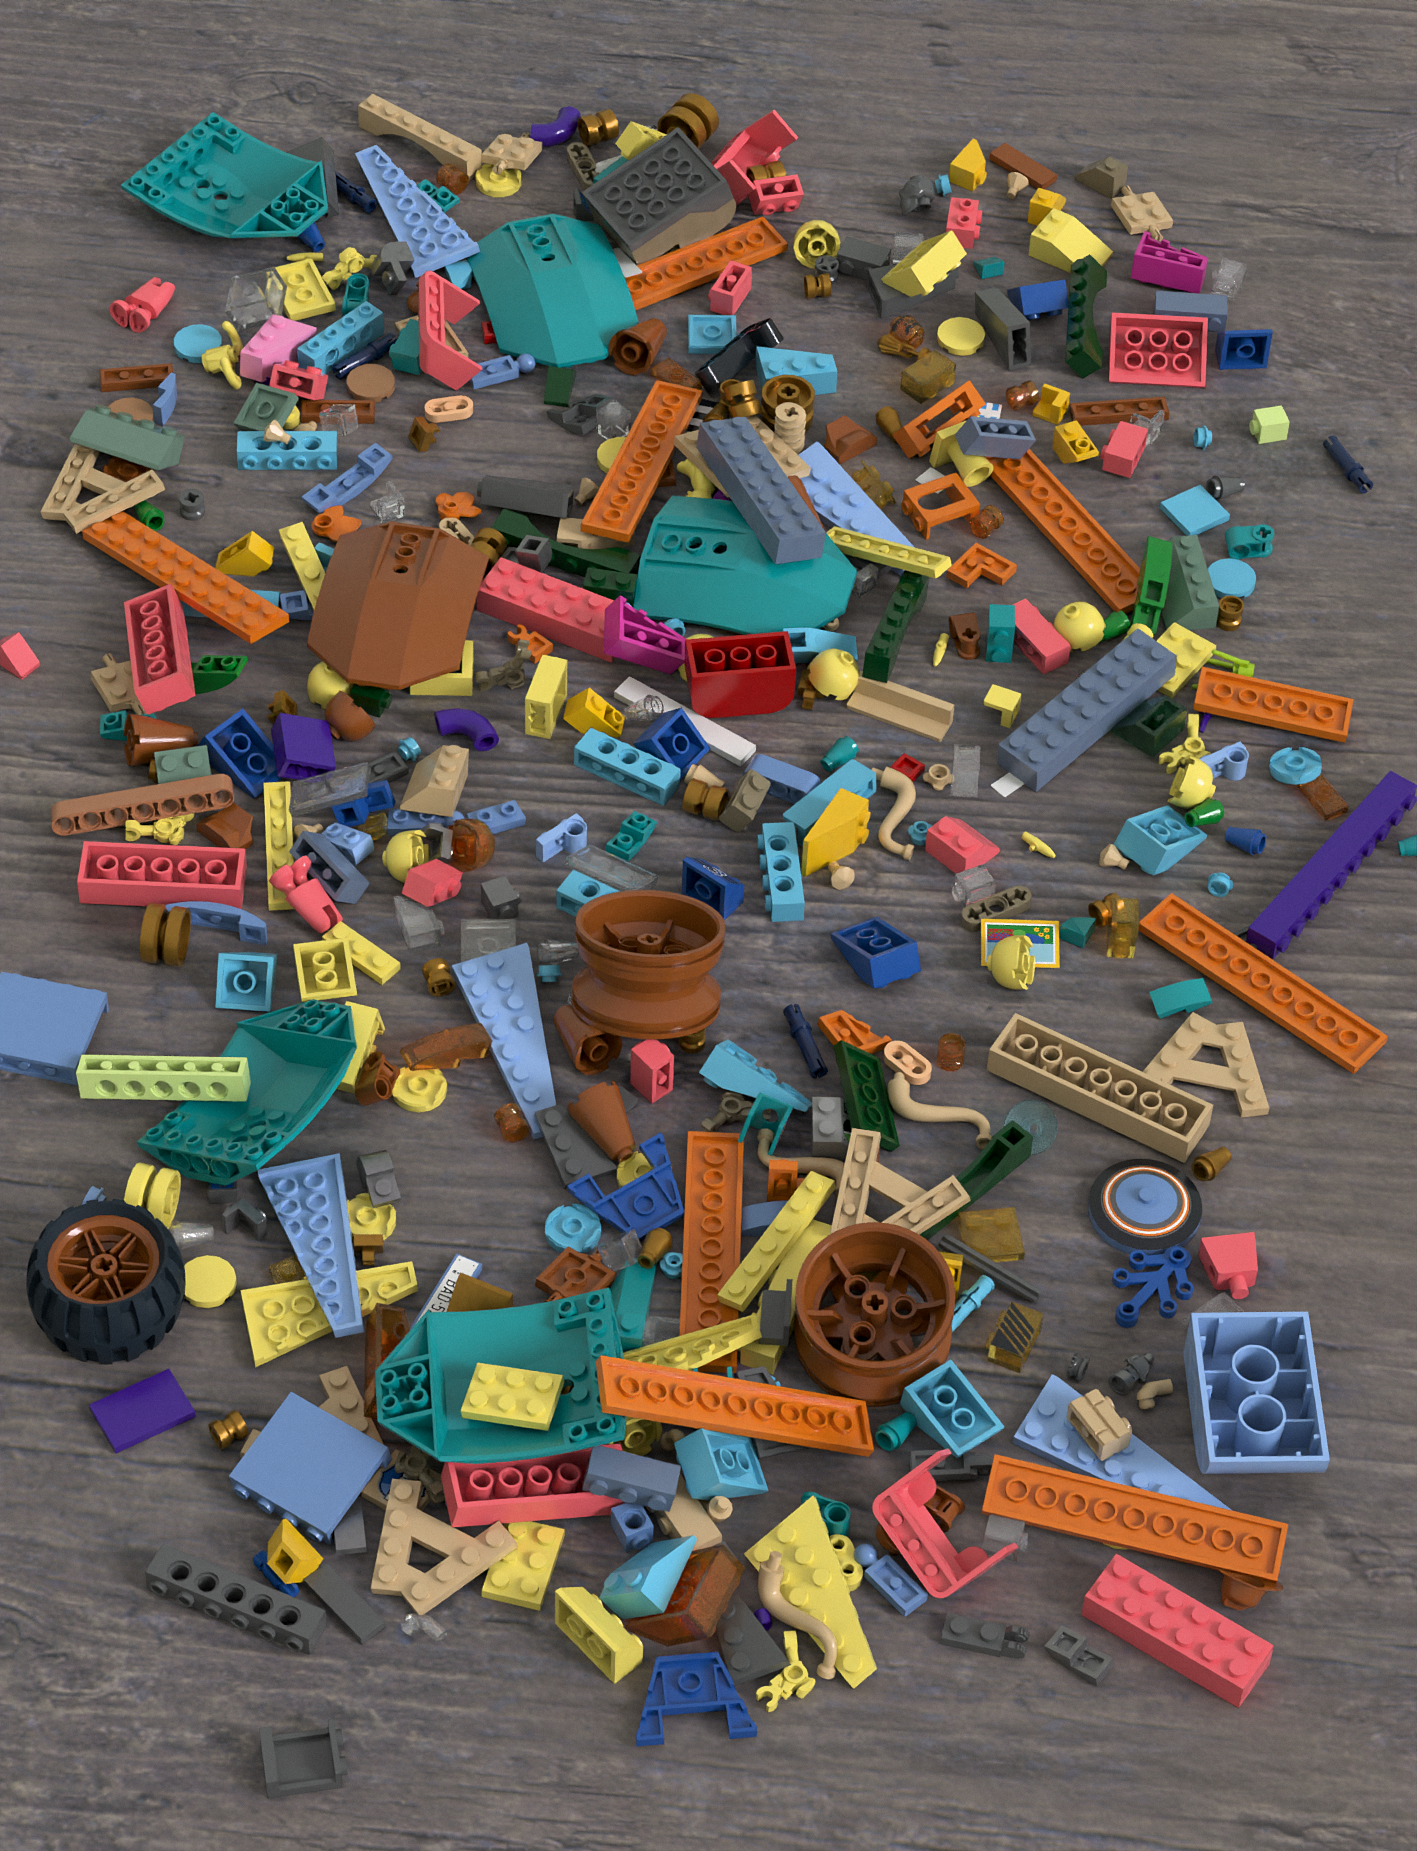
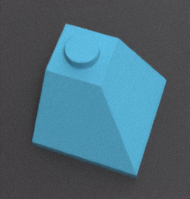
(246, 980)

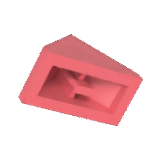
(17, 656)

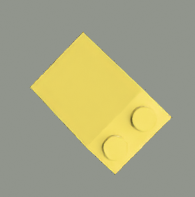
(1063, 240)
(324, 969)

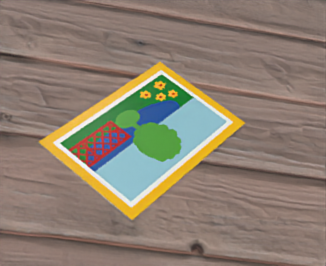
(1042, 934)

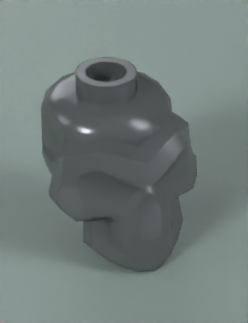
(916, 195)

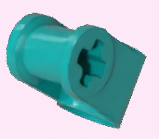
(356, 292)
(1247, 541)
(831, 1511)

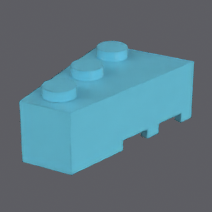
(814, 367)

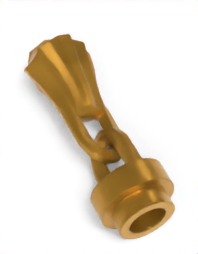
(890, 345)

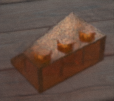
(696, 1601)

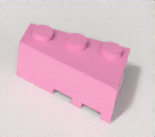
(272, 345)

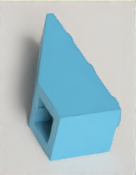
(809, 642)

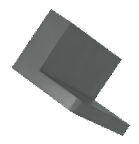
(776, 1316)

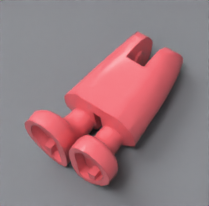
(142, 305)
(306, 896)

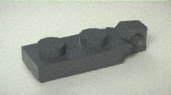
(952, 1468)

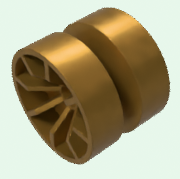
(693, 116)

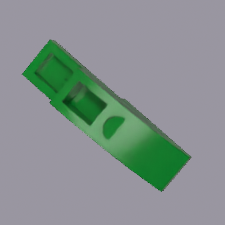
(1152, 583)
(216, 671)

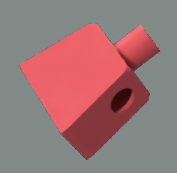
(1230, 1262)

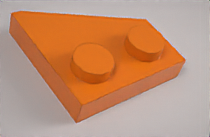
(845, 1027)

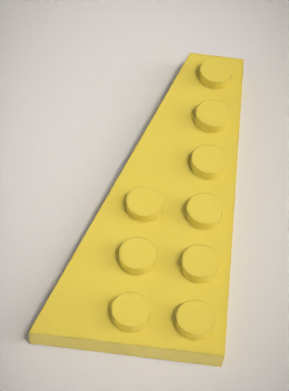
(290, 1315)
(699, 1346)
(817, 1585)

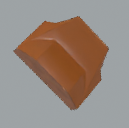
(847, 439)
(228, 827)

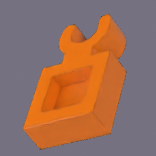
(538, 644)

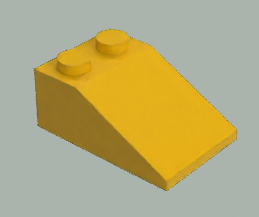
(836, 832)

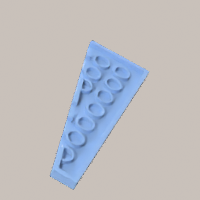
(414, 215)
(842, 501)
(505, 1001)
(315, 1218)
(1053, 1437)

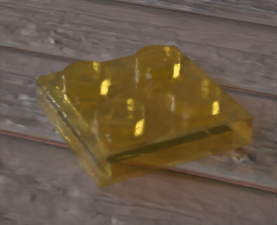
(992, 1233)

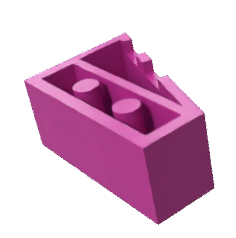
(1168, 266)
(641, 640)

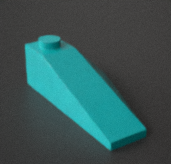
(632, 1302)

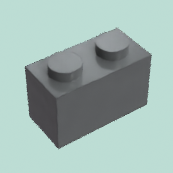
(858, 256)

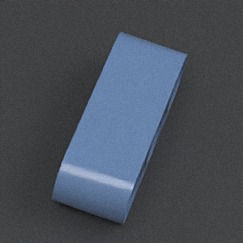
(786, 780)

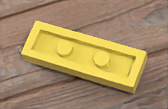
(365, 954)

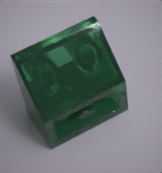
(1152, 724)

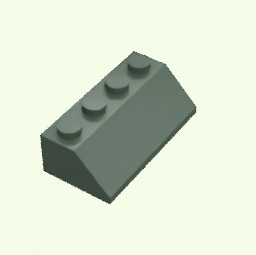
(128, 438)
(1190, 592)

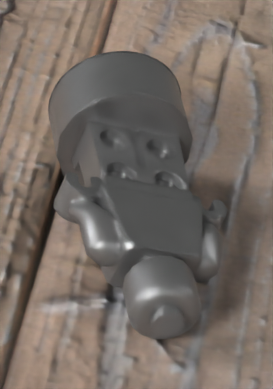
(1137, 1368)

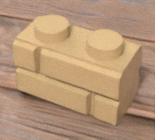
(1099, 1424)

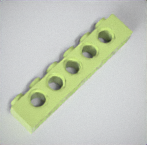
(163, 1078)

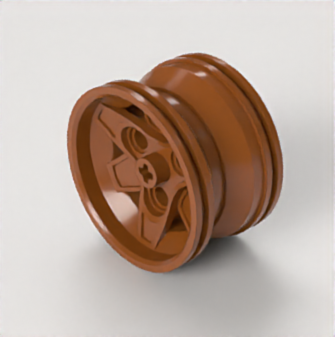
(648, 964)
(901, 1260)

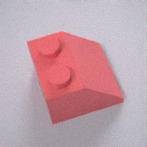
(958, 845)

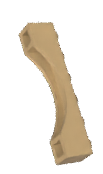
(386, 118)

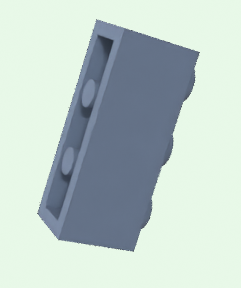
(1193, 305)
(995, 437)
(330, 867)
(631, 1478)

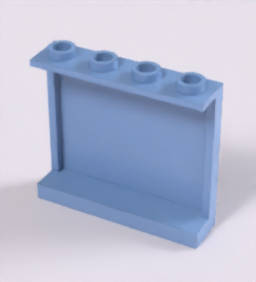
(46, 1026)
(308, 1467)

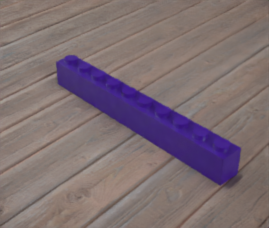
(1332, 865)

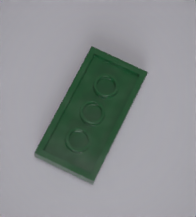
(866, 1093)

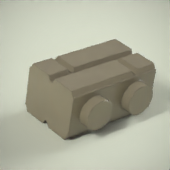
(744, 800)

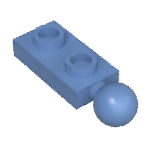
(502, 370)
(500, 817)
(405, 820)
(890, 1579)

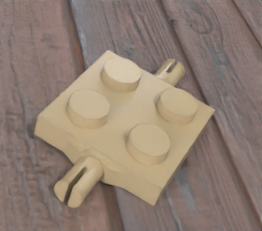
(511, 152)
(1142, 213)
(116, 685)

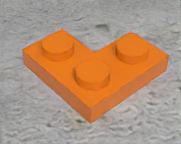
(981, 561)
(782, 1180)

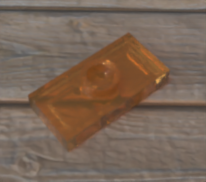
(673, 373)
(1324, 797)

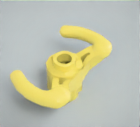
(225, 357)

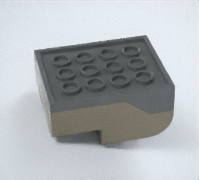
(661, 199)

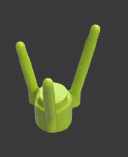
(1239, 666)

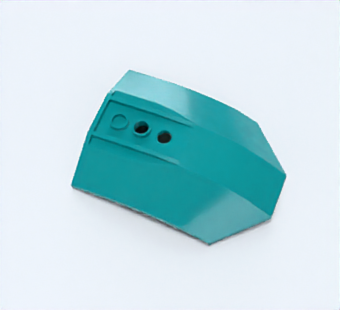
(264, 187)
(557, 307)
(742, 585)
(294, 1069)
(433, 1365)

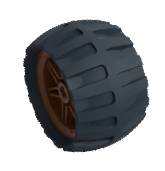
(104, 1255)

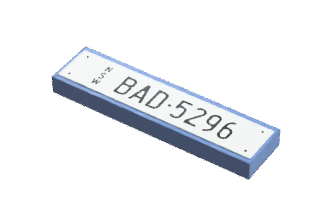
(443, 1291)

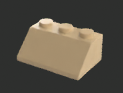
(437, 782)

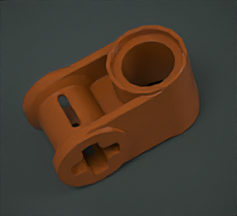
(966, 634)
(376, 1080)
(942, 1509)

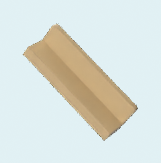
(902, 707)

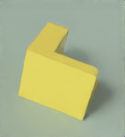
(1005, 701)

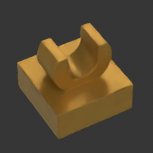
(422, 434)
(282, 704)
(368, 1245)

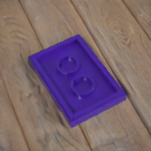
(142, 1410)

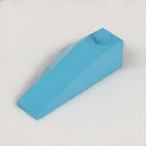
(736, 1071)

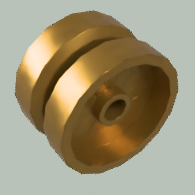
(786, 389)
(165, 934)

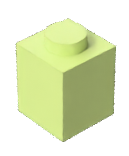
(1269, 424)

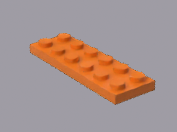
(1273, 704)

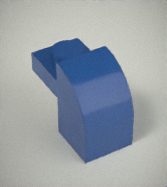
(357, 811)

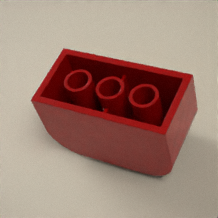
(740, 674)

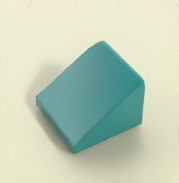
(989, 267)

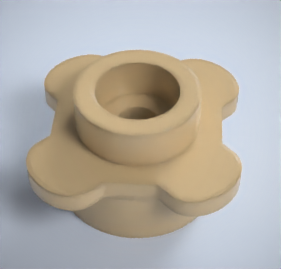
(938, 776)

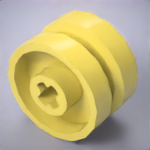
(154, 1191)

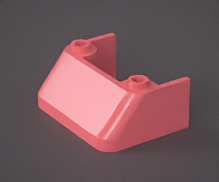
(750, 147)
(436, 302)
(922, 1541)

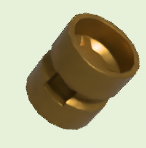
(598, 127)
(771, 170)
(745, 408)
(491, 544)
(704, 799)

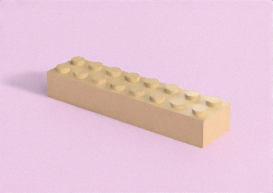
(1099, 1087)

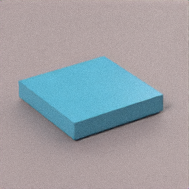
(710, 333)
(1194, 511)

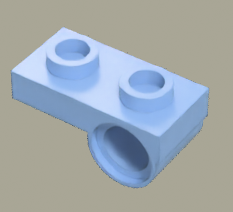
(1228, 761)
(568, 835)
(350, 842)

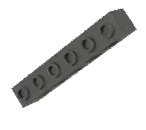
(228, 1586)

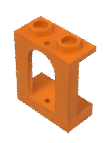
(963, 503)

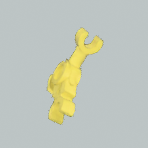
(350, 263)
(1192, 746)
(163, 830)
(790, 1679)

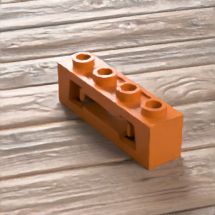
(965, 400)

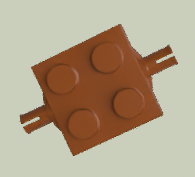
(574, 1274)

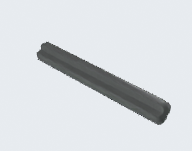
(990, 1268)

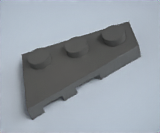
(571, 1147)
(746, 1644)

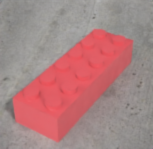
(545, 606)
(159, 649)
(160, 874)
(522, 1490)
(1177, 1630)

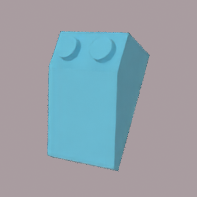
(1158, 839)
(950, 1409)
(719, 1465)
(647, 1579)

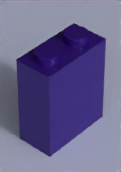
(302, 746)

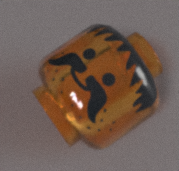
(907, 331)

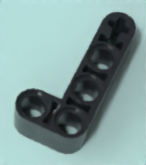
(737, 354)

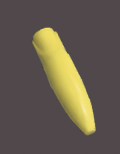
(304, 256)
(940, 648)
(1037, 845)

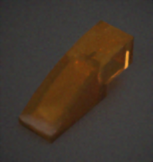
(447, 1048)

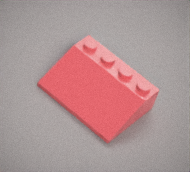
(1157, 350)

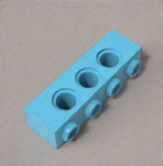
(342, 338)
(304, 451)
(627, 766)
(782, 872)
(579, 890)

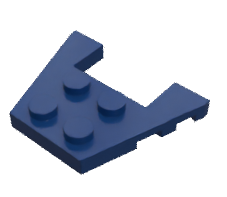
(642, 1204)
(691, 1686)

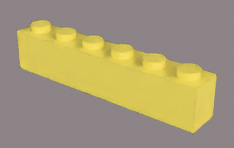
(760, 1355)

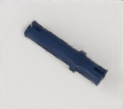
(355, 193)
(373, 351)
(1353, 471)
(801, 1032)

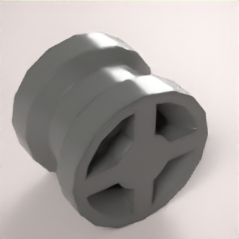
(825, 265)
(192, 504)

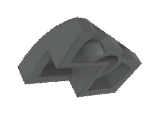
(581, 414)

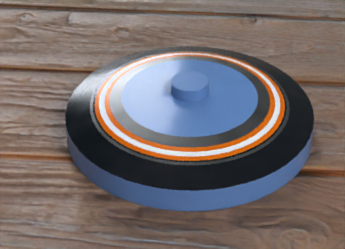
(1144, 1206)

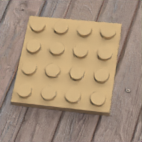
(782, 453)

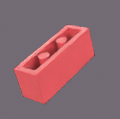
(1039, 638)

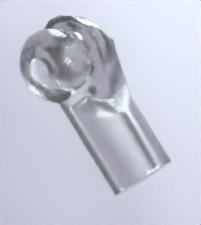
(423, 1622)

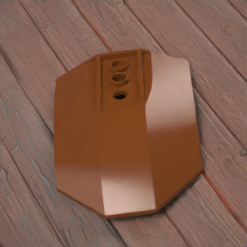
(394, 625)

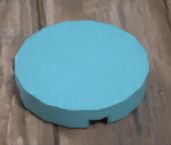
(195, 340)
(1232, 578)
(1295, 765)
(573, 1228)

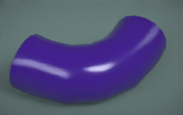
(558, 130)
(469, 724)

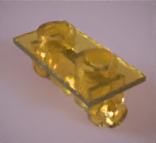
(869, 477)

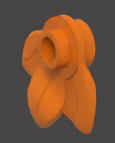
(457, 505)
(334, 523)

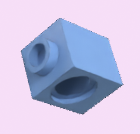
(631, 1515)

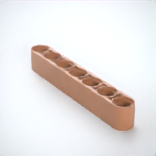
(129, 808)

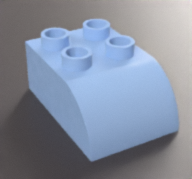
(1254, 1393)

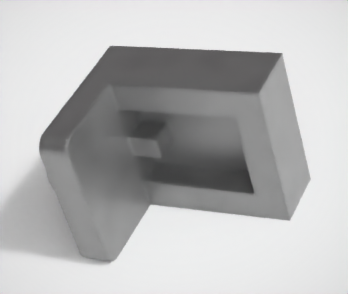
(440, 841)
(246, 1216)

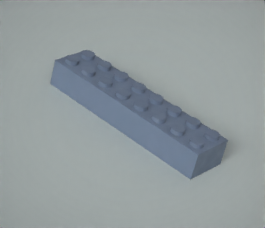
(760, 490)
(1086, 710)

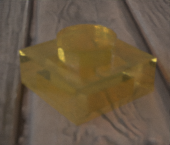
(375, 825)
(287, 1270)

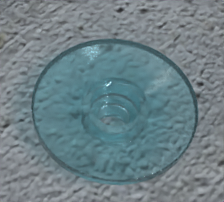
(1035, 1112)

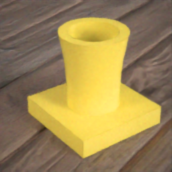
(946, 449)

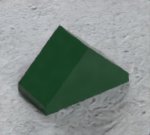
(559, 386)

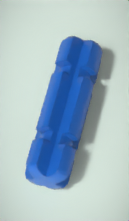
(260, 1562)

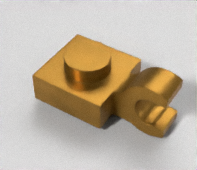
(808, 691)

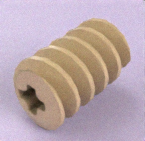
(791, 425)

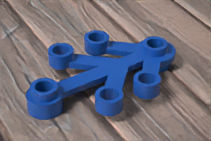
(1153, 1282)

